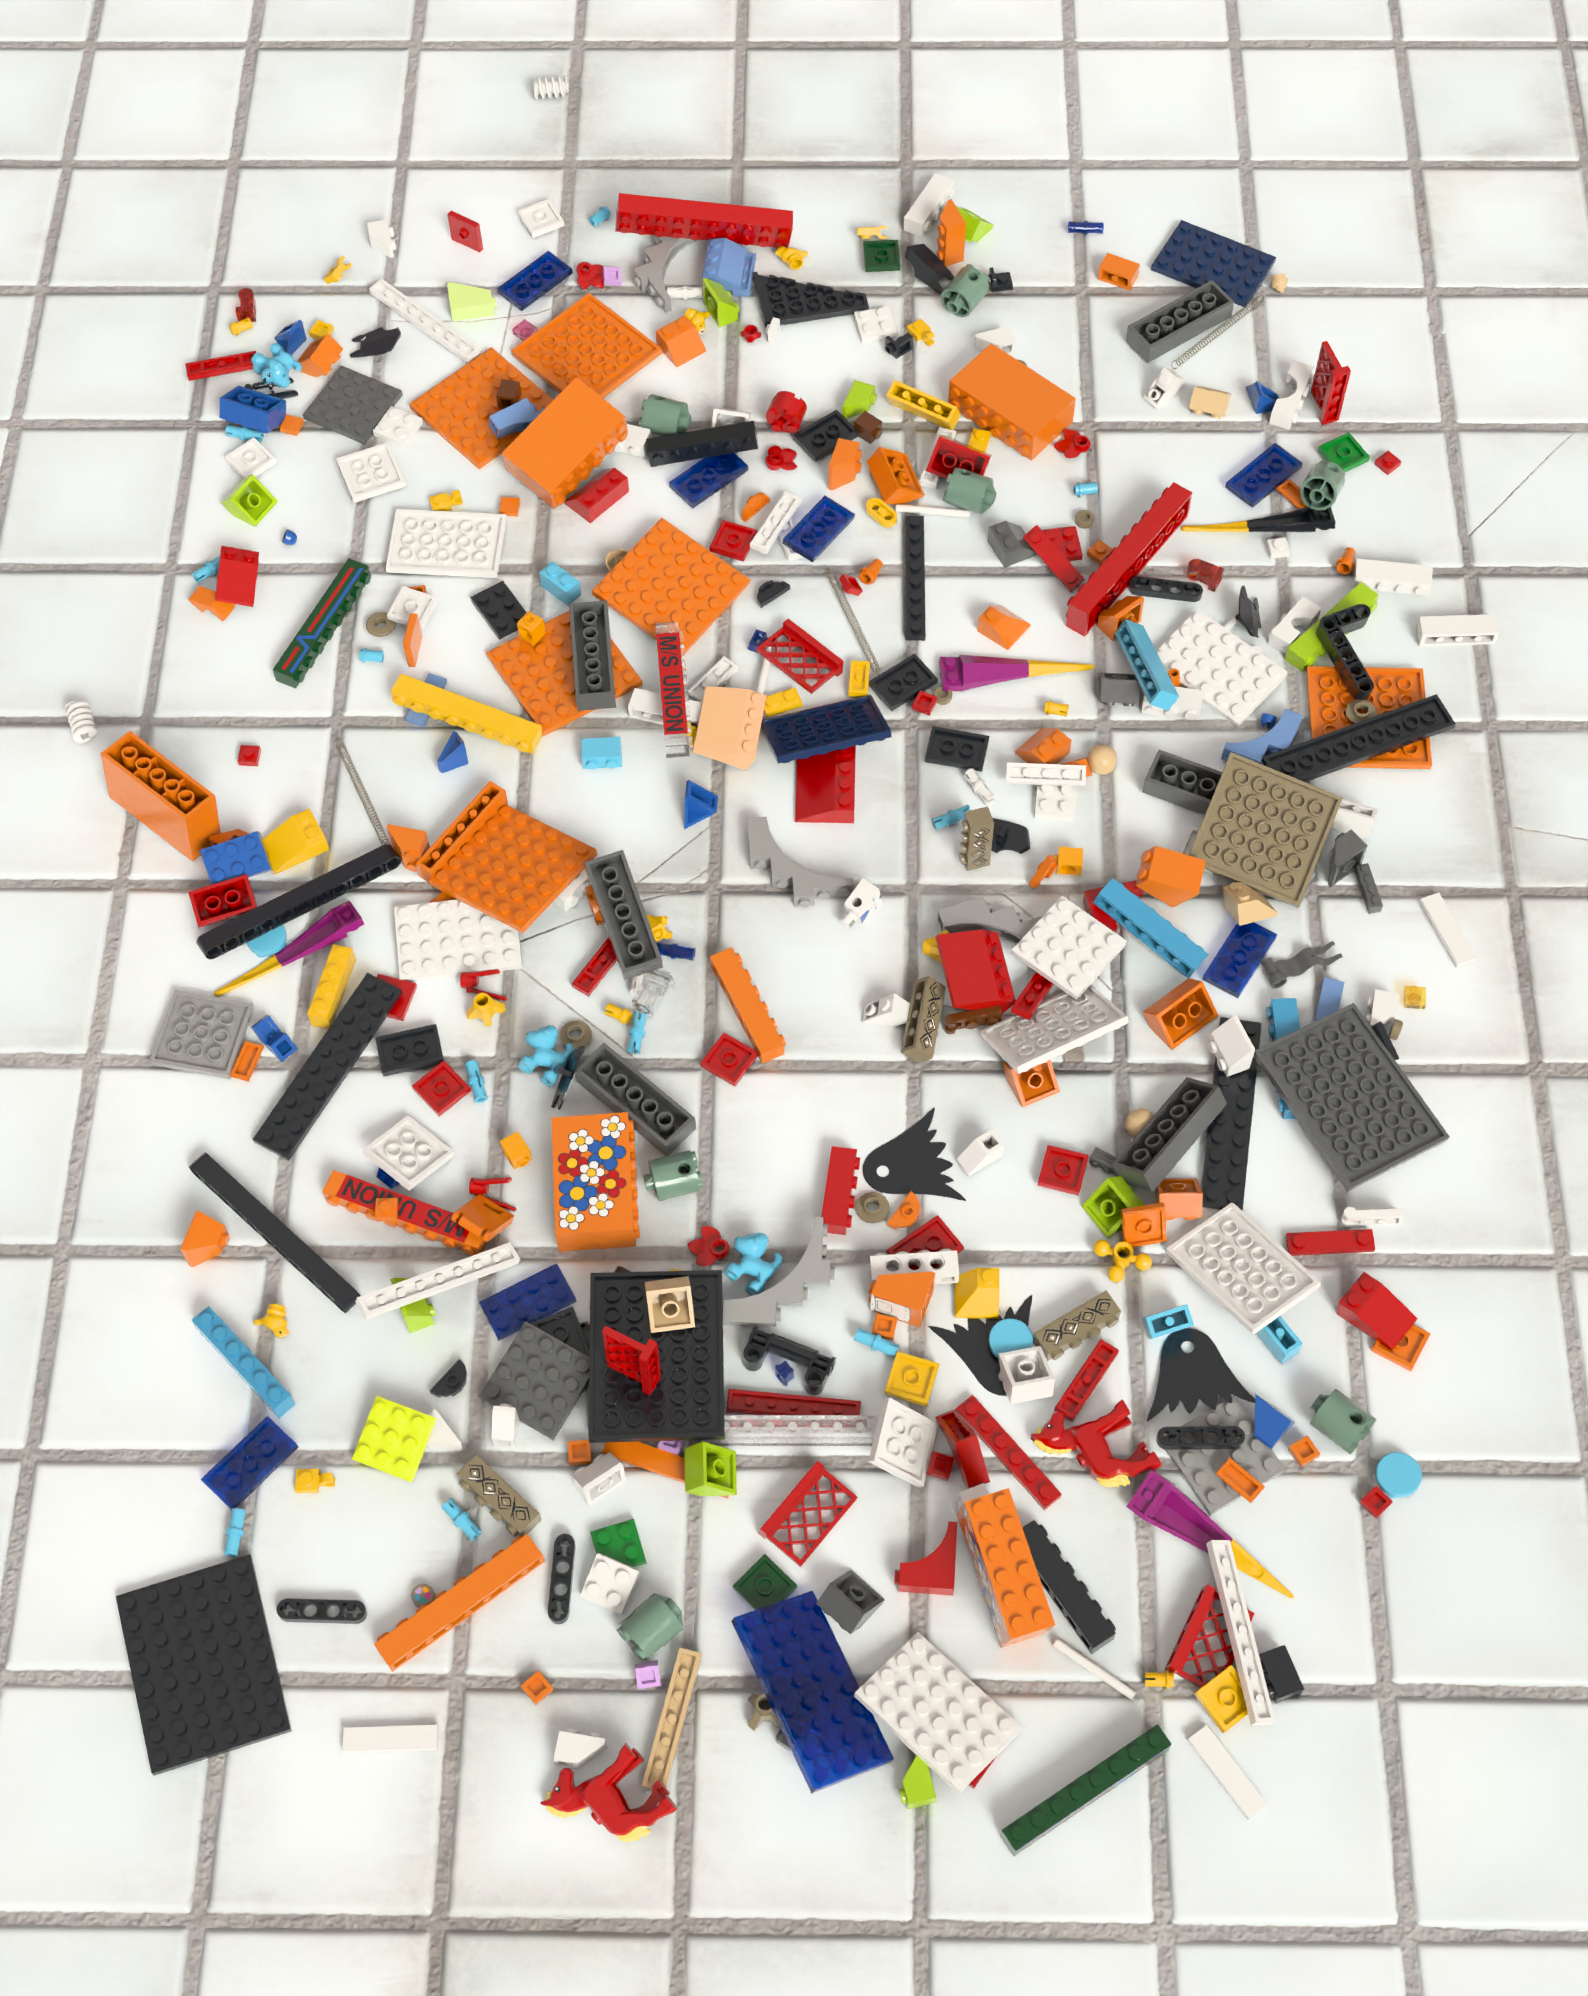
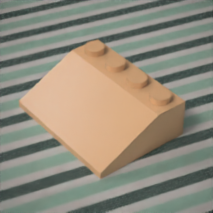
(729, 725)

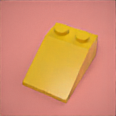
(295, 841)

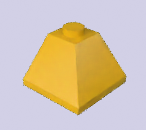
(978, 1294)

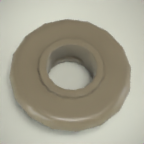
(377, 618)
(1354, 716)
(568, 1028)
(872, 1216)

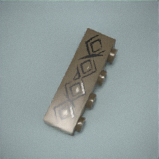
(976, 838)
(923, 1019)
(1077, 1325)
(498, 1497)

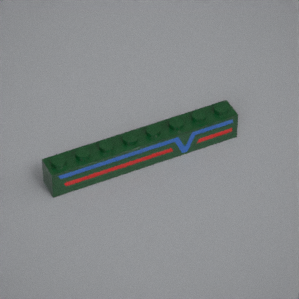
(322, 623)
(1085, 1790)

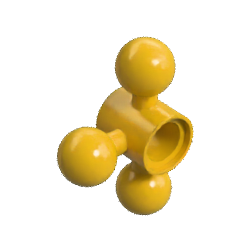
(1116, 1272)

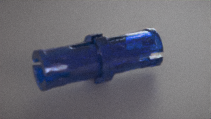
(1085, 227)
(675, 951)

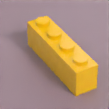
(923, 405)
(331, 986)

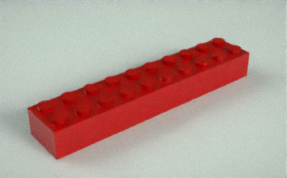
(703, 220)
(1128, 558)

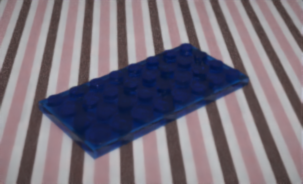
(812, 1691)

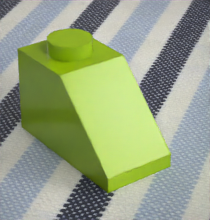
(859, 399)
(917, 1785)

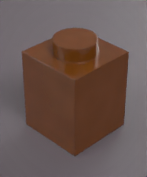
(508, 393)
(868, 427)

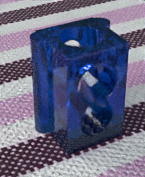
(753, 642)
(387, 1179)
(785, 1371)

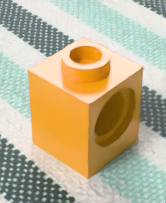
(531, 628)
(1069, 861)
(516, 1150)

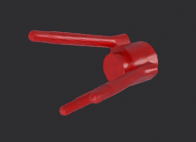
(471, 979)
(481, 1186)

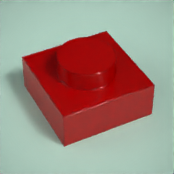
(1387, 462)
(850, 585)
(924, 703)
(249, 755)
(940, 1466)
(1376, 1502)

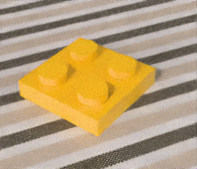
(912, 1378)
(1223, 1699)

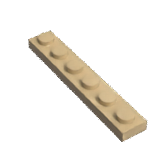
(672, 1718)

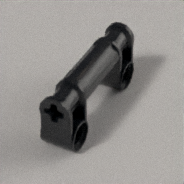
(818, 1365)

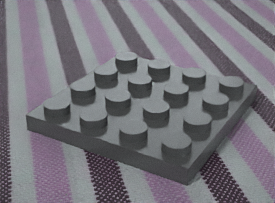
(352, 404)
(539, 1380)

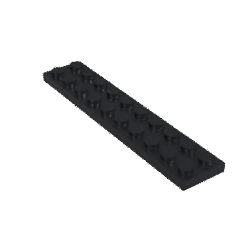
(1362, 740)
(327, 1066)
(1230, 1133)

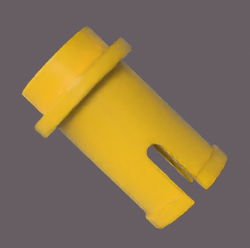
(238, 327)
(1056, 708)
(618, 1013)
(1162, 1679)

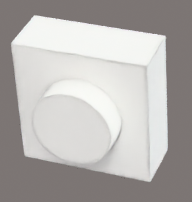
(773, 330)
(1278, 547)

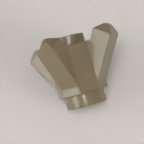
(762, 1713)

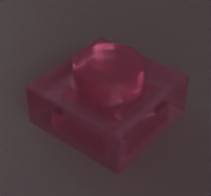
(524, 330)

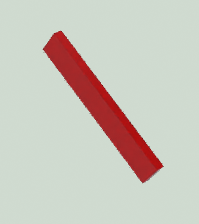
(786, 1404)

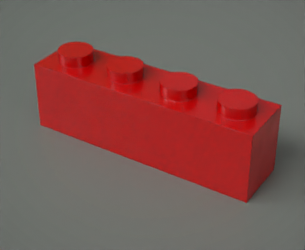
(838, 1189)

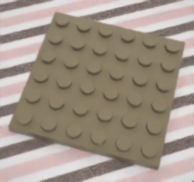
(1265, 829)

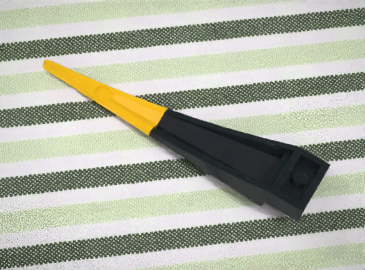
(1295, 521)

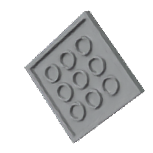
(202, 1034)
(1200, 1465)

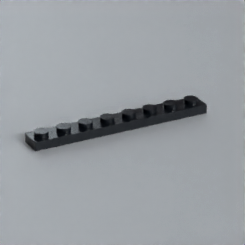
(915, 578)

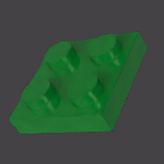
(1344, 452)
(620, 1543)

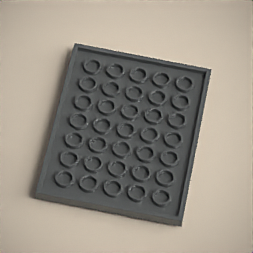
(1350, 1096)

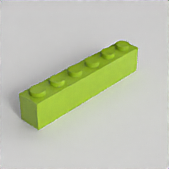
(1307, 647)

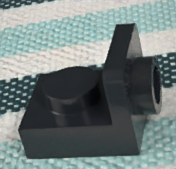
(1000, 281)
(900, 346)

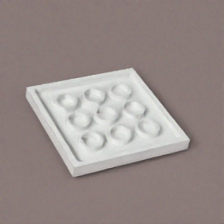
(1069, 947)

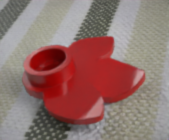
(591, 276)
(1073, 444)
(780, 458)
(706, 1247)

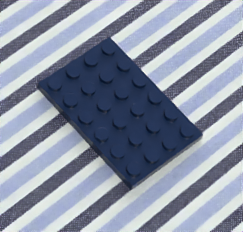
(1200, 256)
(825, 729)

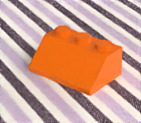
(951, 235)
(894, 476)
(1181, 1012)

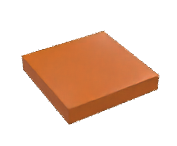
(412, 640)
(1144, 1224)
(1407, 1350)

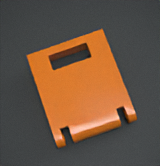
(481, 1216)

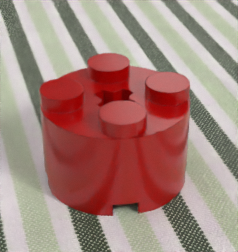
(786, 412)

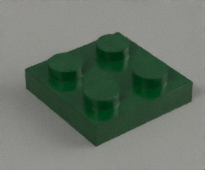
(881, 255)
(764, 1584)

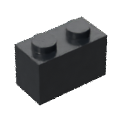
(1280, 1674)

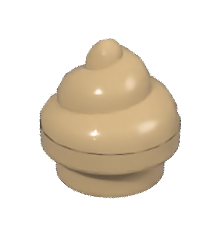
(1279, 282)

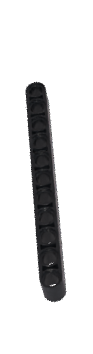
(298, 901)
(275, 1232)

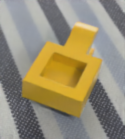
(866, 232)
(334, 273)
(921, 330)
(443, 502)
(310, 1480)

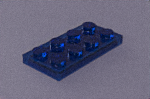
(534, 280)
(1263, 475)
(707, 478)
(818, 528)
(1239, 958)
(527, 1301)
(249, 1463)

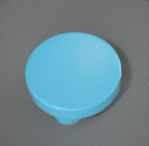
(269, 943)
(1009, 1336)
(1398, 1475)

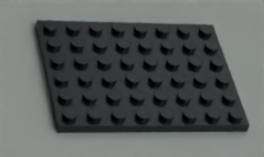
(691, 1386)
(202, 1664)

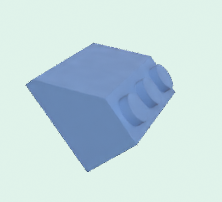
(725, 263)

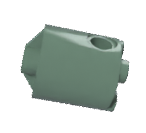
(965, 291)
(665, 415)
(1322, 485)
(969, 491)
(666, 1176)
(1341, 1420)
(651, 1625)

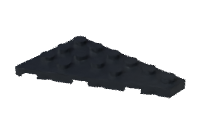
(801, 302)

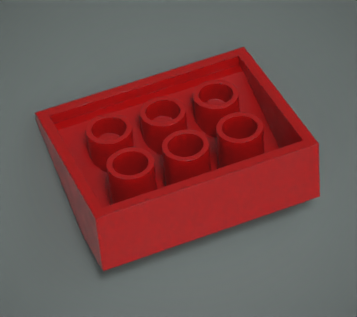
(826, 787)
(975, 970)

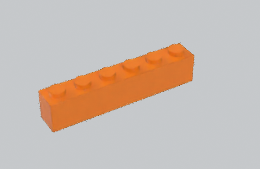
(461, 830)
(747, 1005)

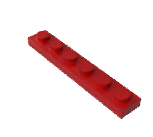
(1009, 1453)

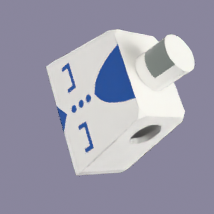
(861, 904)

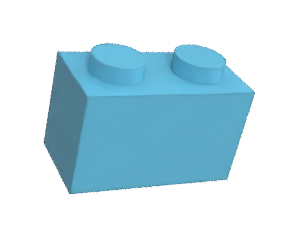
(560, 583)
(601, 752)
(1167, 1321)
(1280, 1340)

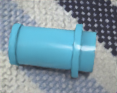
(599, 216)
(1086, 488)
(371, 655)

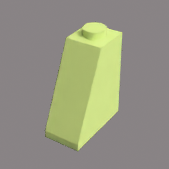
(470, 302)

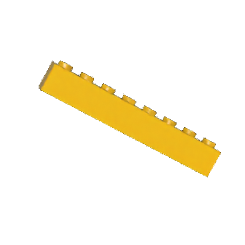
(466, 713)

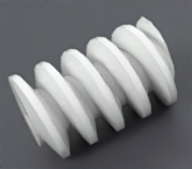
(552, 87)
(80, 721)

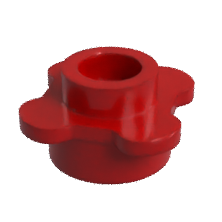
(750, 333)

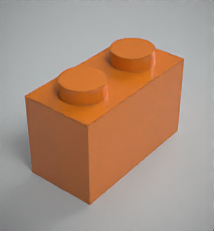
(1118, 271)

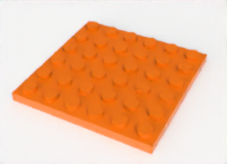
(587, 344)
(465, 400)
(671, 581)
(544, 674)
(1392, 689)
(513, 868)

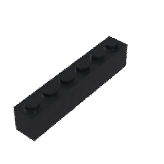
(702, 443)
(1068, 1592)

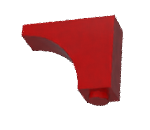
(1099, 914)
(964, 1447)
(933, 1573)

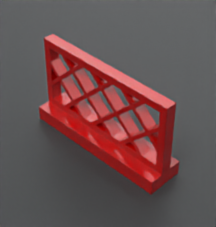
(1329, 384)
(810, 649)
(633, 1358)
(790, 1504)
(1189, 1636)

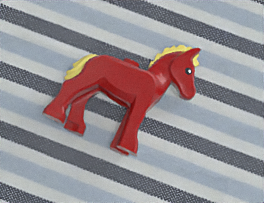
(1093, 1448)
(607, 1800)

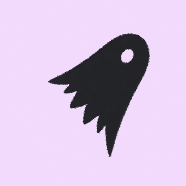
(911, 1164)
(974, 1348)
(1194, 1375)

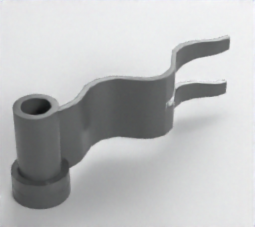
(1297, 965)

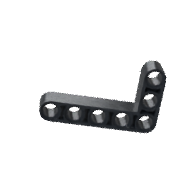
(1339, 625)

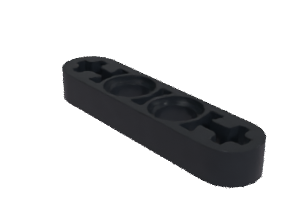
(1165, 592)
(1200, 1439)
(561, 1578)
(321, 1613)

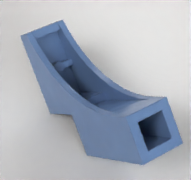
(513, 418)
(1276, 739)

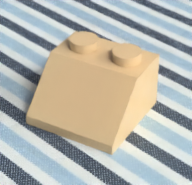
(1209, 401)
(1246, 904)
(669, 1304)

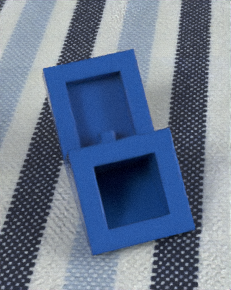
(273, 1038)

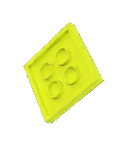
(394, 1438)

